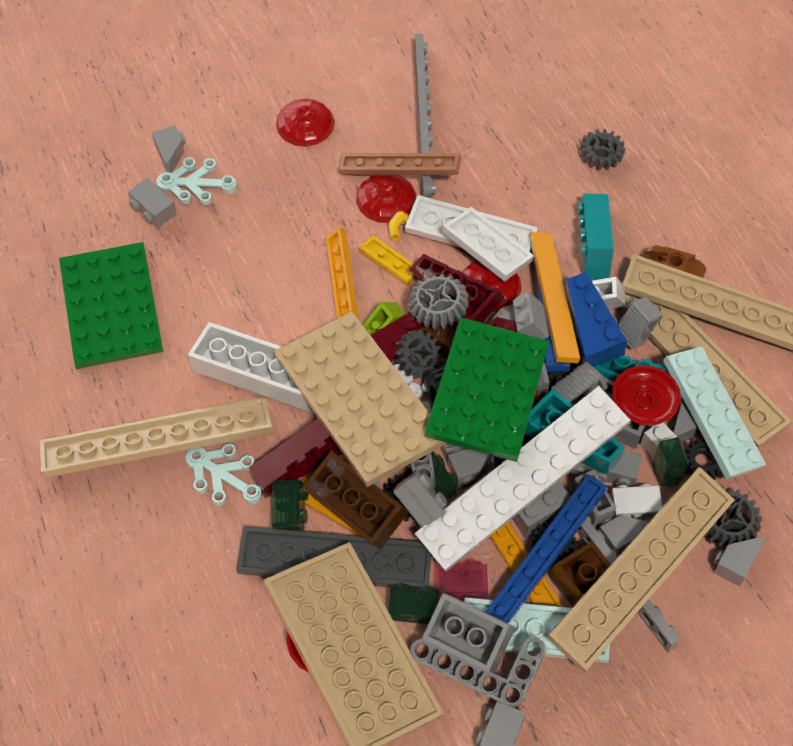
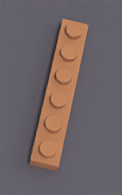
(400, 163)

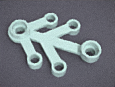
(170, 181)
(221, 472)

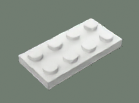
(487, 243)

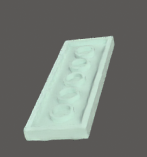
(714, 413)
(535, 622)

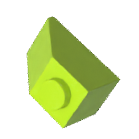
(382, 316)

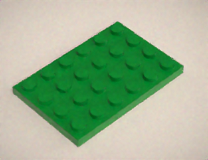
(110, 305)
(487, 389)

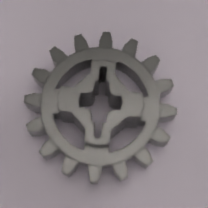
(602, 149)
(422, 346)

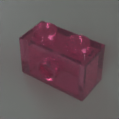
(464, 581)

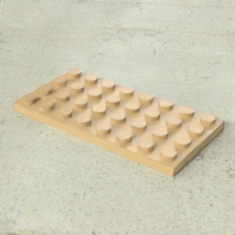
(359, 398)
(352, 649)

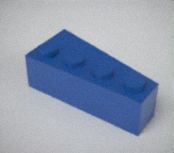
(593, 324)

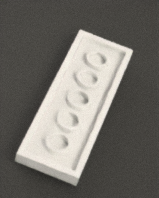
(430, 215)

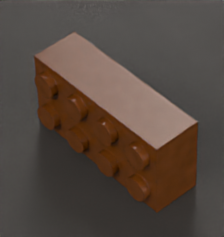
(362, 508)

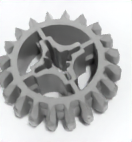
(442, 308)

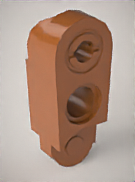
(670, 257)

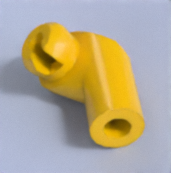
(398, 219)

